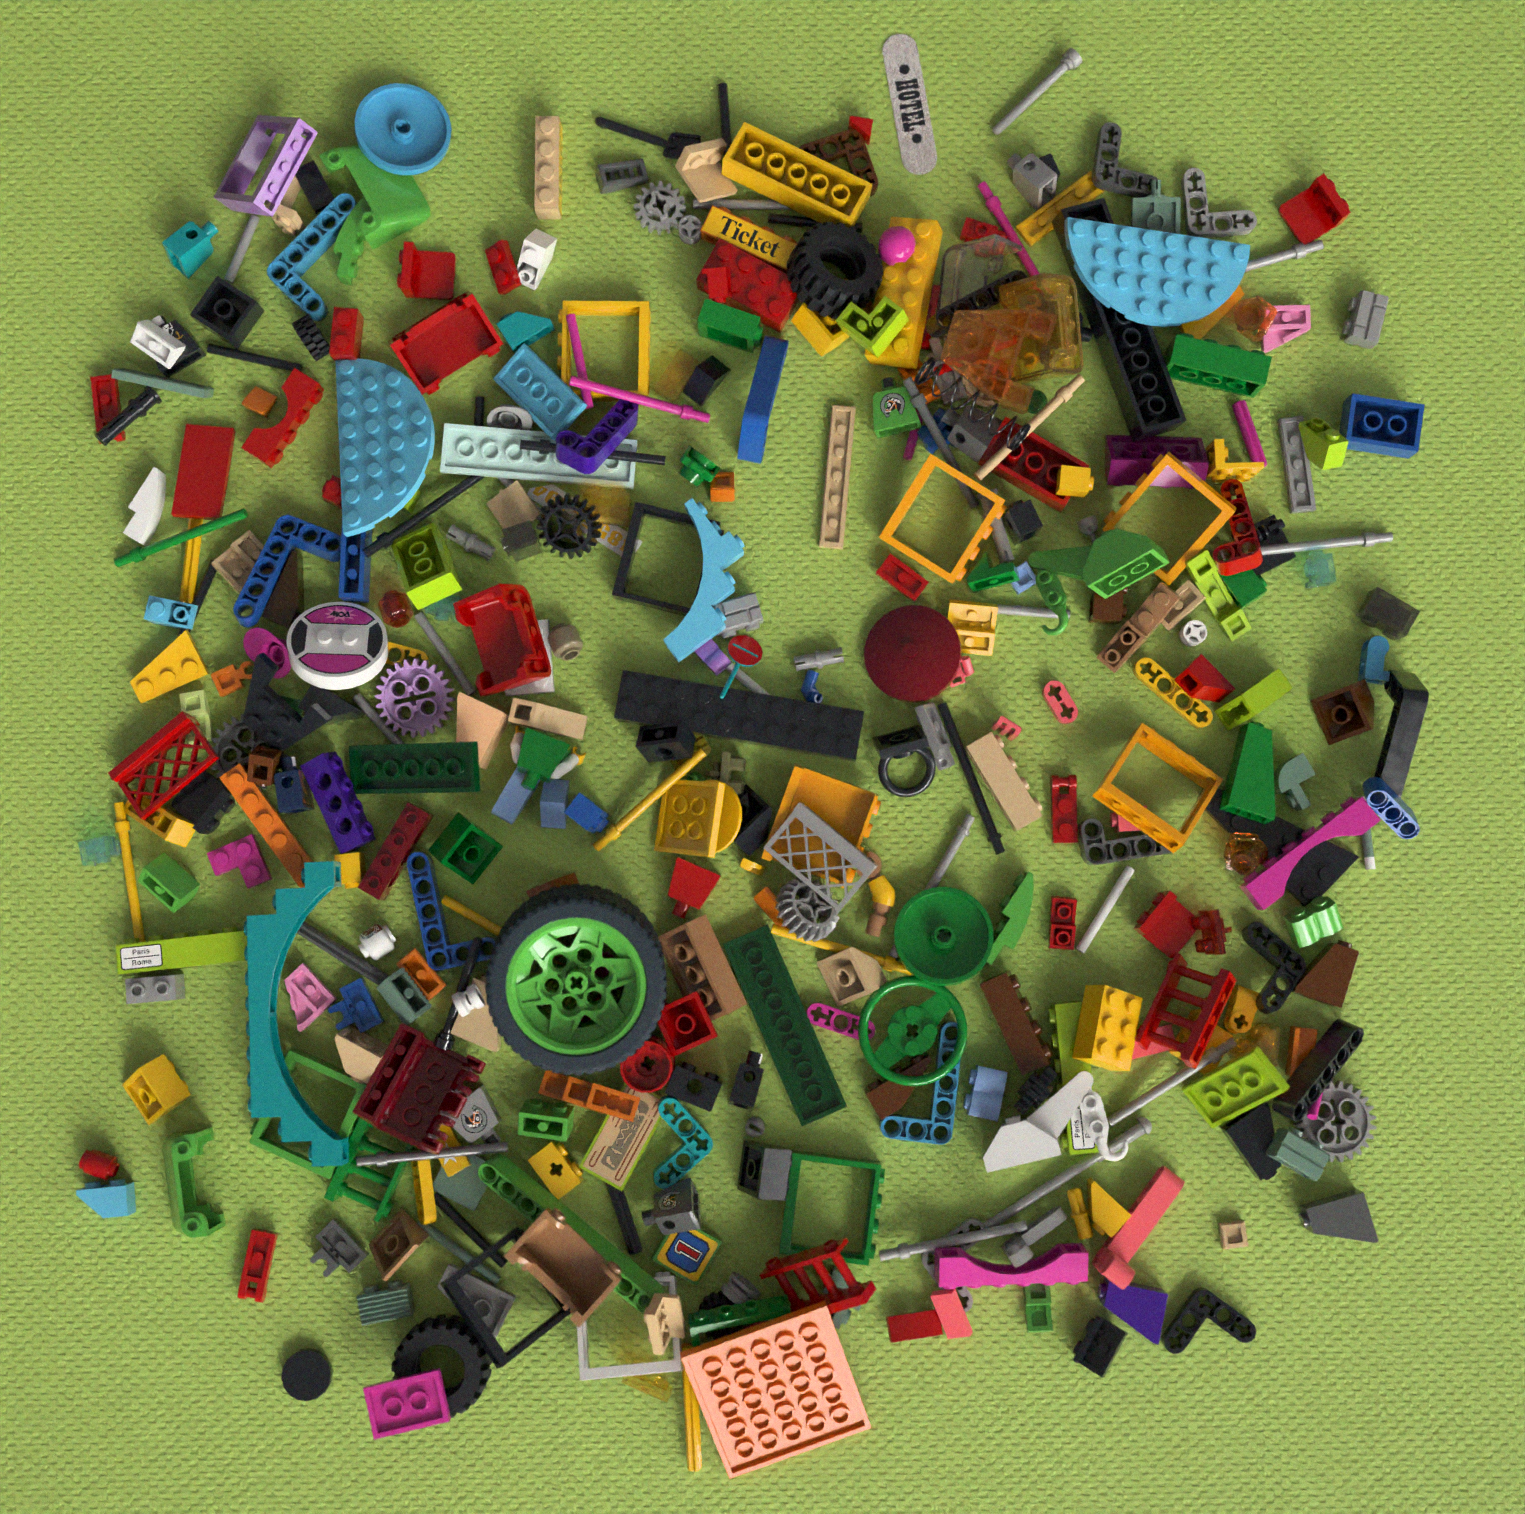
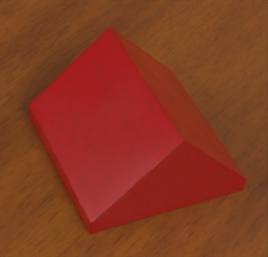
(686, 1024)

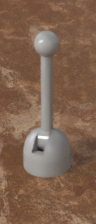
(1088, 526)

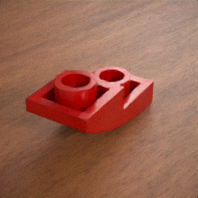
(1062, 922)
(914, 1325)

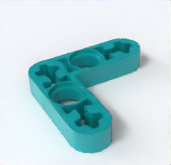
(688, 1147)

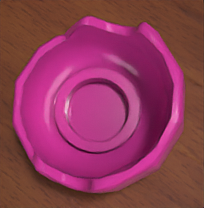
(896, 245)

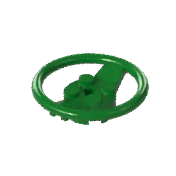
(899, 1045)

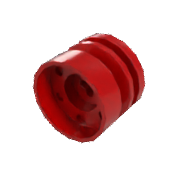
(645, 1078)

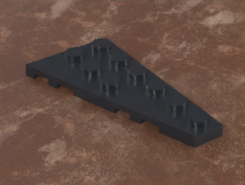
(1312, 873)

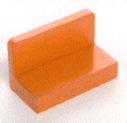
(1300, 1044)

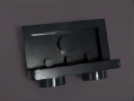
(1099, 1345)

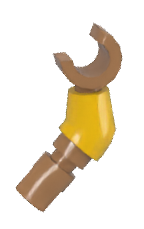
(883, 896)

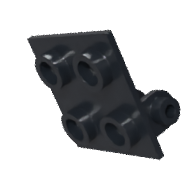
(1269, 533)

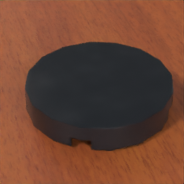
(307, 1374)

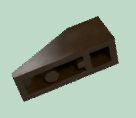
(288, 596)

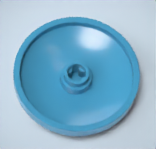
(402, 129)

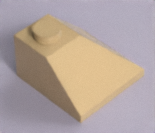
(851, 975)
(359, 1053)

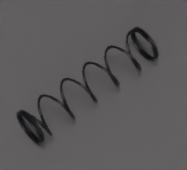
(1019, 437)

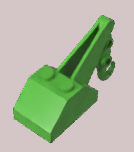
(1106, 567)

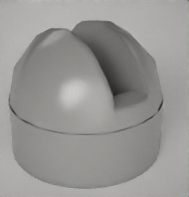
(757, 1122)

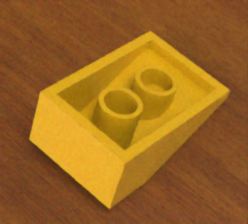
(821, 331)

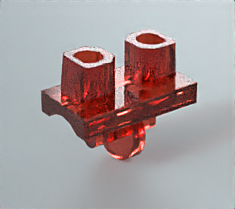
(1212, 932)

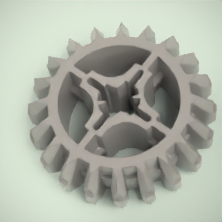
(802, 914)

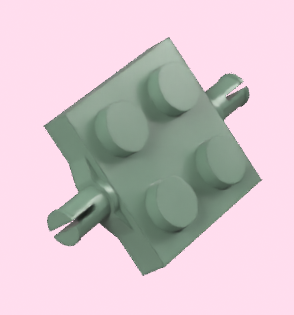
(1156, 211)

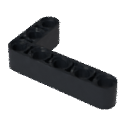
(1407, 715)

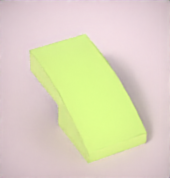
(196, 704)

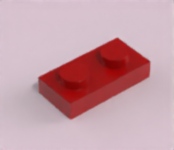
(503, 267)
(902, 578)

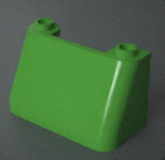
(186, 1214)

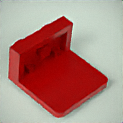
(1314, 210)
(426, 273)
(1166, 924)

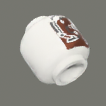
(376, 941)

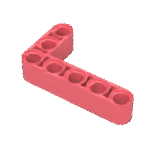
(1146, 1211)

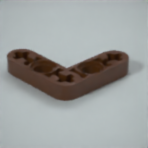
(849, 152)

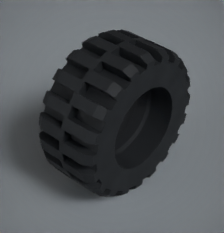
(843, 249)
(460, 1338)

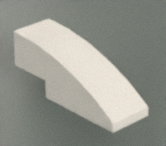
(148, 507)

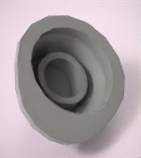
(509, 417)

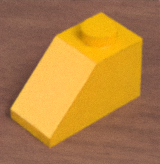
(1104, 1210)

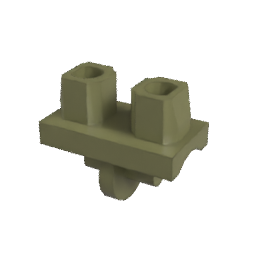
(728, 765)

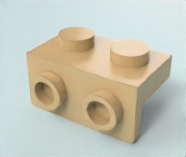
(664, 1321)

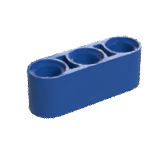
(1398, 814)

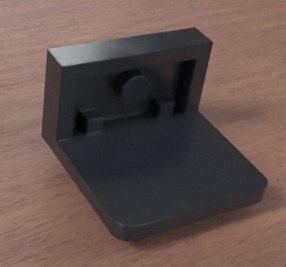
(204, 802)

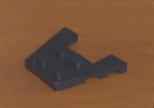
(271, 715)

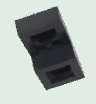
(314, 186)

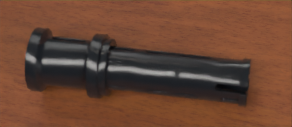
(136, 408)

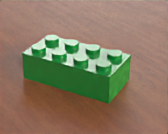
(1217, 365)

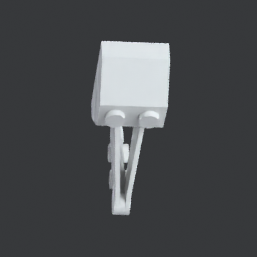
(1036, 1136)

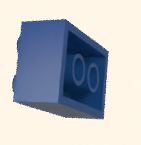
(1381, 425)

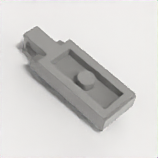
(946, 380)
(936, 735)

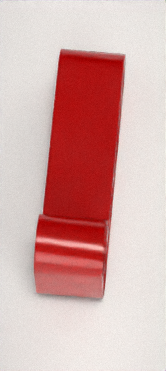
(1243, 543)

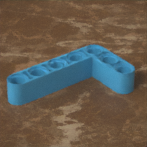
(310, 255)
(938, 1094)

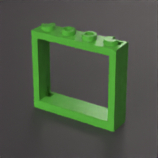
(260, 1127)

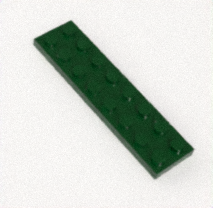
(784, 1025)

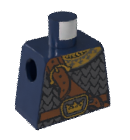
(295, 797)

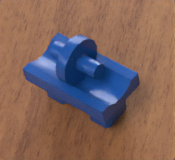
(925, 436)

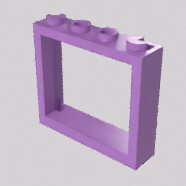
(278, 173)

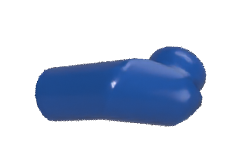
(808, 688)

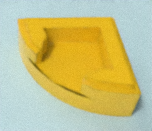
(752, 867)

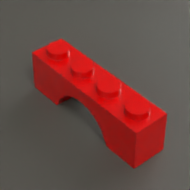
(269, 443)

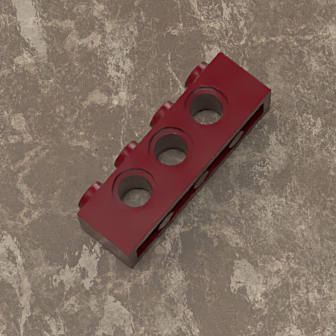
(395, 851)

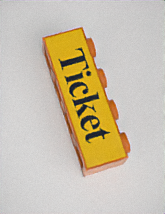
(748, 237)

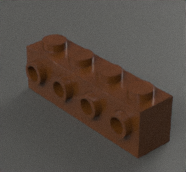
(1016, 1022)

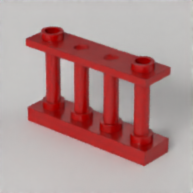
(1201, 1028)
(837, 1298)

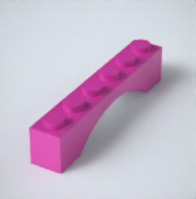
(1270, 882)
(1060, 1264)

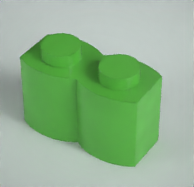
(1313, 921)

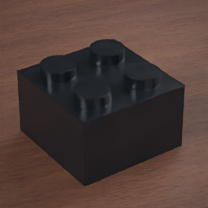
(227, 312)

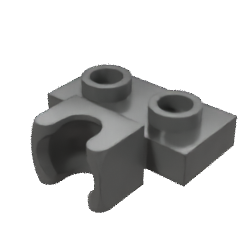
(338, 1248)

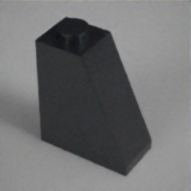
(1251, 1136)

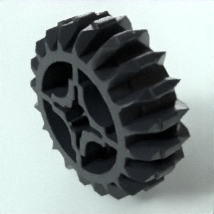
(563, 518)

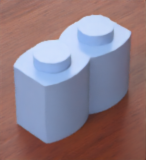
(986, 1092)

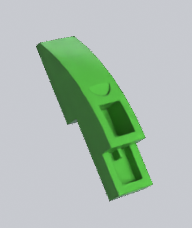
(350, 243)
(1016, 910)

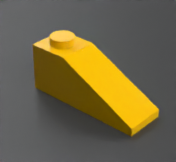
(164, 823)

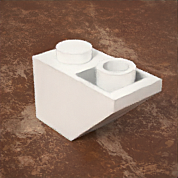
(535, 258)

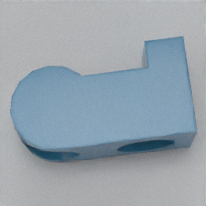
(1372, 661)

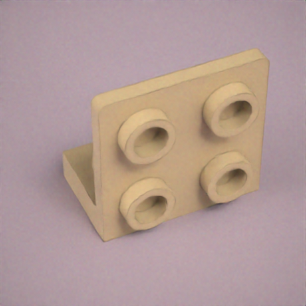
(702, 170)

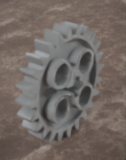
(1357, 1117)

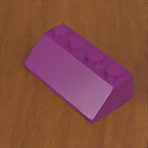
(1129, 460)

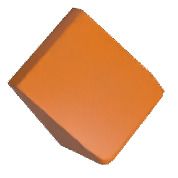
(259, 401)
(722, 487)

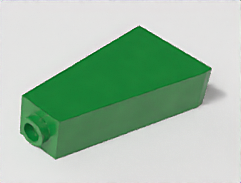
(1250, 778)

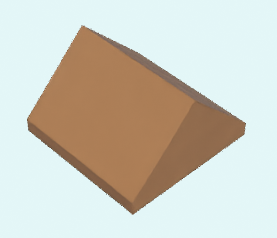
(396, 1243)

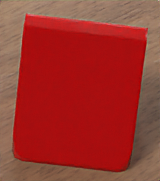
(863, 126)

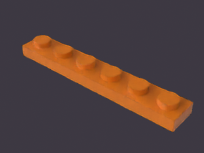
(267, 821)

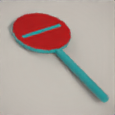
(744, 652)

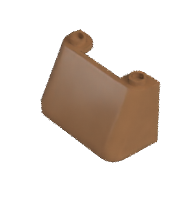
(565, 1264)

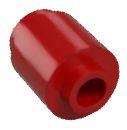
(99, 1164)

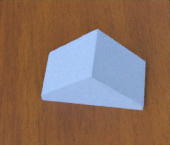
(554, 803)

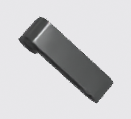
(1106, 847)

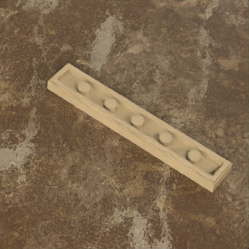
(837, 477)

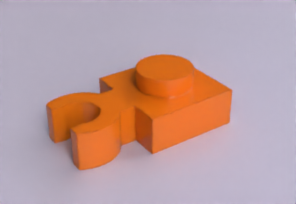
(230, 678)

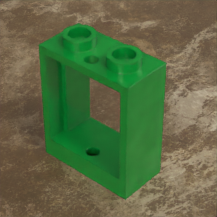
(730, 326)

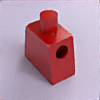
(690, 886)

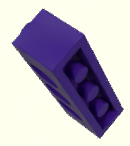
(327, 797)

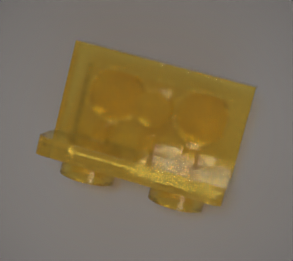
(611, 505)

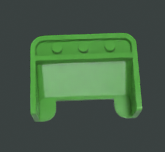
(394, 198)

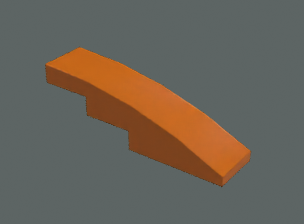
(589, 1095)

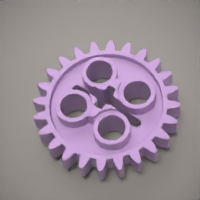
(420, 719)

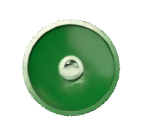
(943, 936)

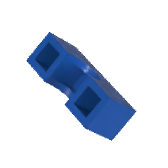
(587, 814)

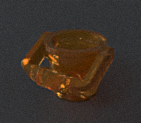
(1252, 315)
(1246, 855)

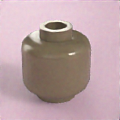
(565, 641)

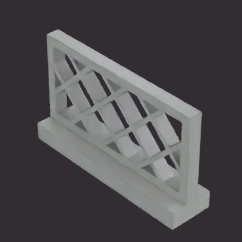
(833, 839)

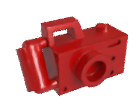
(977, 229)

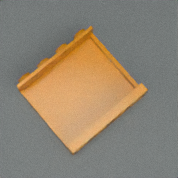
(837, 803)

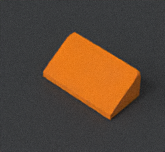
(767, 902)
(422, 974)

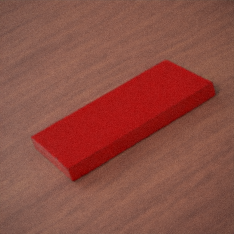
(203, 472)

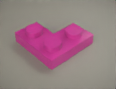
(243, 854)

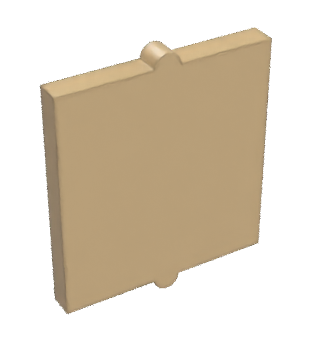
(513, 506)

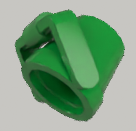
(697, 467)

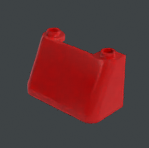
(445, 342)
(505, 637)

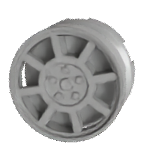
(739, 1289)

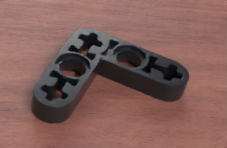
(1283, 969)
(1200, 1314)

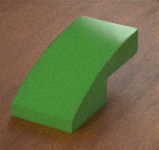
(1037, 1308)

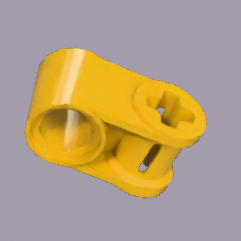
(1241, 1006)

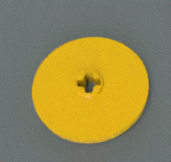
(730, 817)

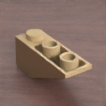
(547, 718)

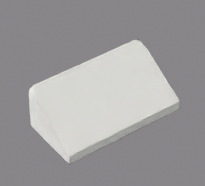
(157, 343)

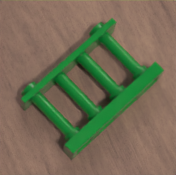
(339, 1187)

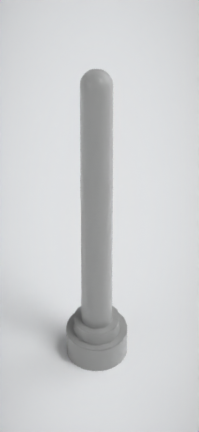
(1070, 60)

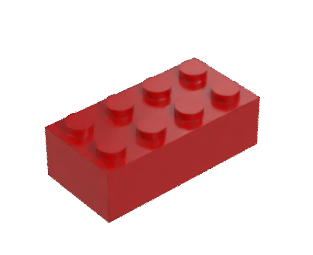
(755, 285)
(1032, 465)

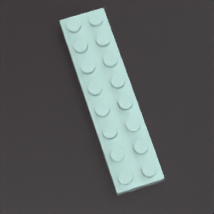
(498, 454)

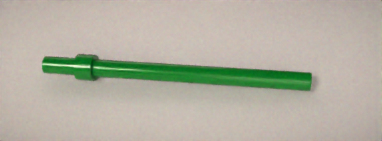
(140, 553)

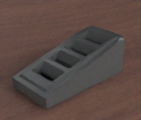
(622, 183)

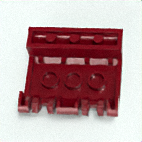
(417, 1090)

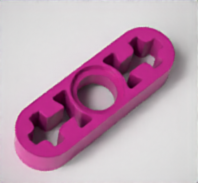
(825, 1009)

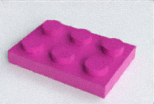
(406, 1403)

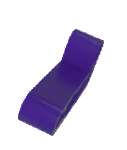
(590, 452)

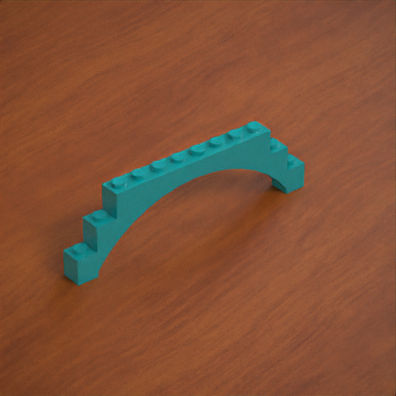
(269, 1078)

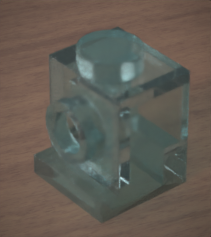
(1319, 569)
(443, 609)
(99, 850)

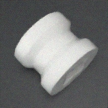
(1197, 630)

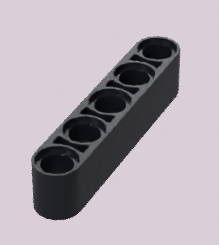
(984, 297)
(1318, 1069)

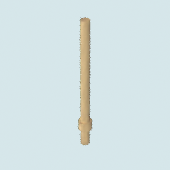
(1062, 396)

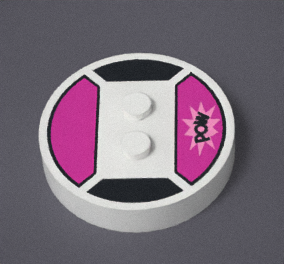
(337, 645)

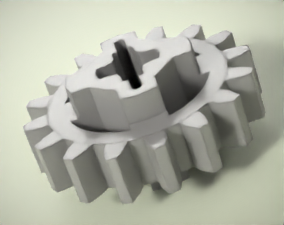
(651, 211)

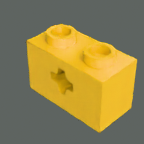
(557, 1183)

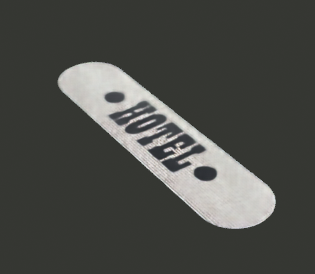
(909, 104)

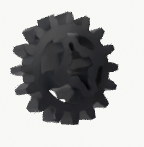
(1035, 1090)

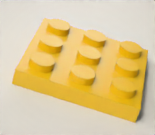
(690, 818)

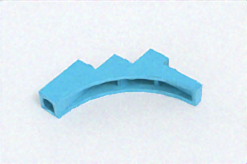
(702, 620)

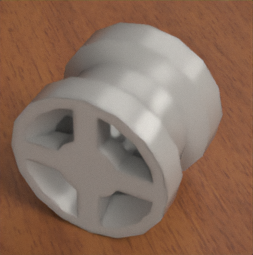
(689, 223)

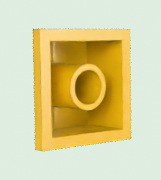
(156, 1089)

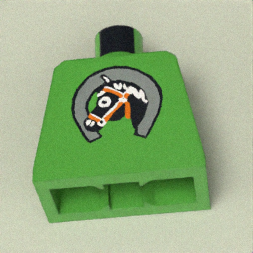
(893, 410)

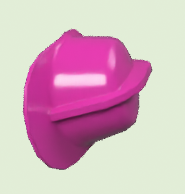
(261, 640)

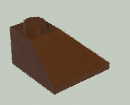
(1345, 712)

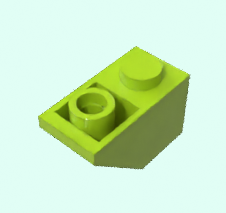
(1322, 443)

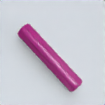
(1248, 432)

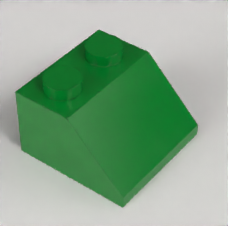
(465, 848)

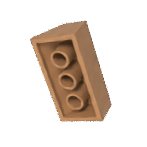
(702, 967)

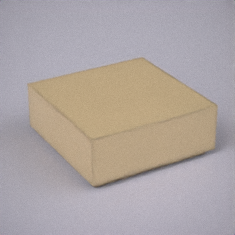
(1233, 1234)

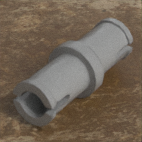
(470, 542)
(818, 659)

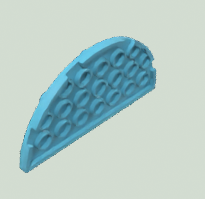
(1154, 273)
(382, 441)

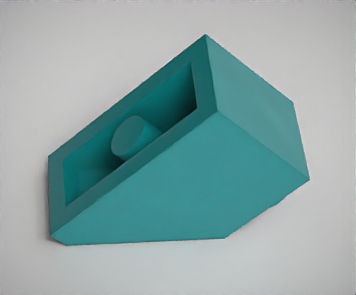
(523, 328)

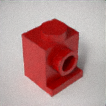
(718, 283)
(332, 491)

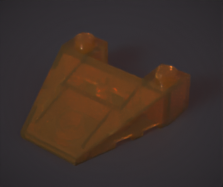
(986, 346)

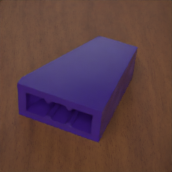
(1136, 1305)

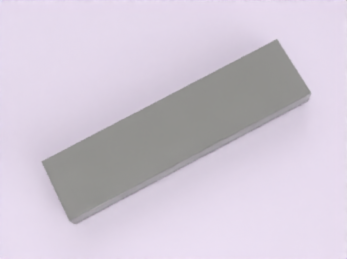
(1296, 466)

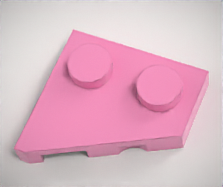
(307, 995)

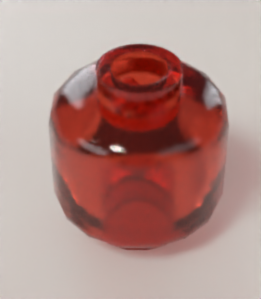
(395, 609)

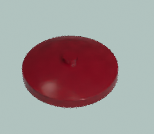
(912, 653)

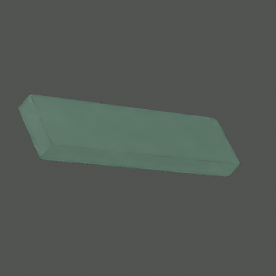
(162, 382)

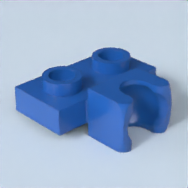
(357, 1007)

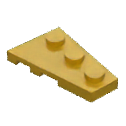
(1204, 325)
(170, 669)

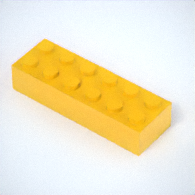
(795, 177)
(910, 288)

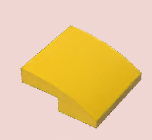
(974, 625)

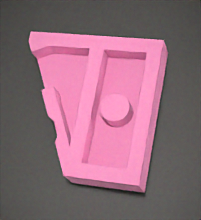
(1288, 324)

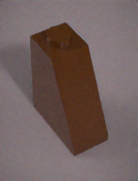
(1329, 974)

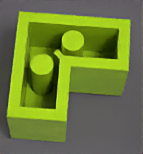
(875, 329)

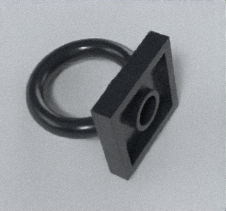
(901, 745)

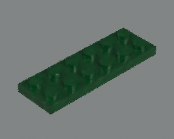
(415, 768)

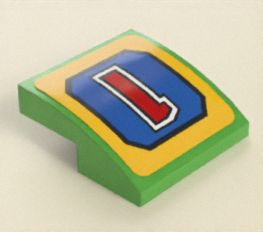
(687, 1253)

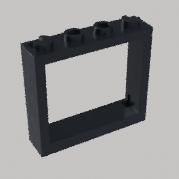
(639, 513)
(475, 1321)

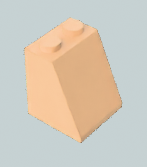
(480, 723)

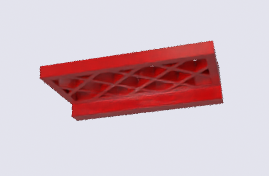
(155, 751)

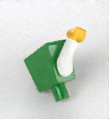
(542, 757)

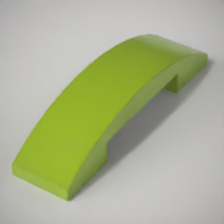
(1218, 599)

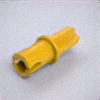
(1079, 1213)

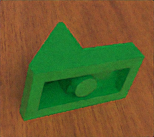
(986, 576)

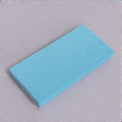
(540, 391)

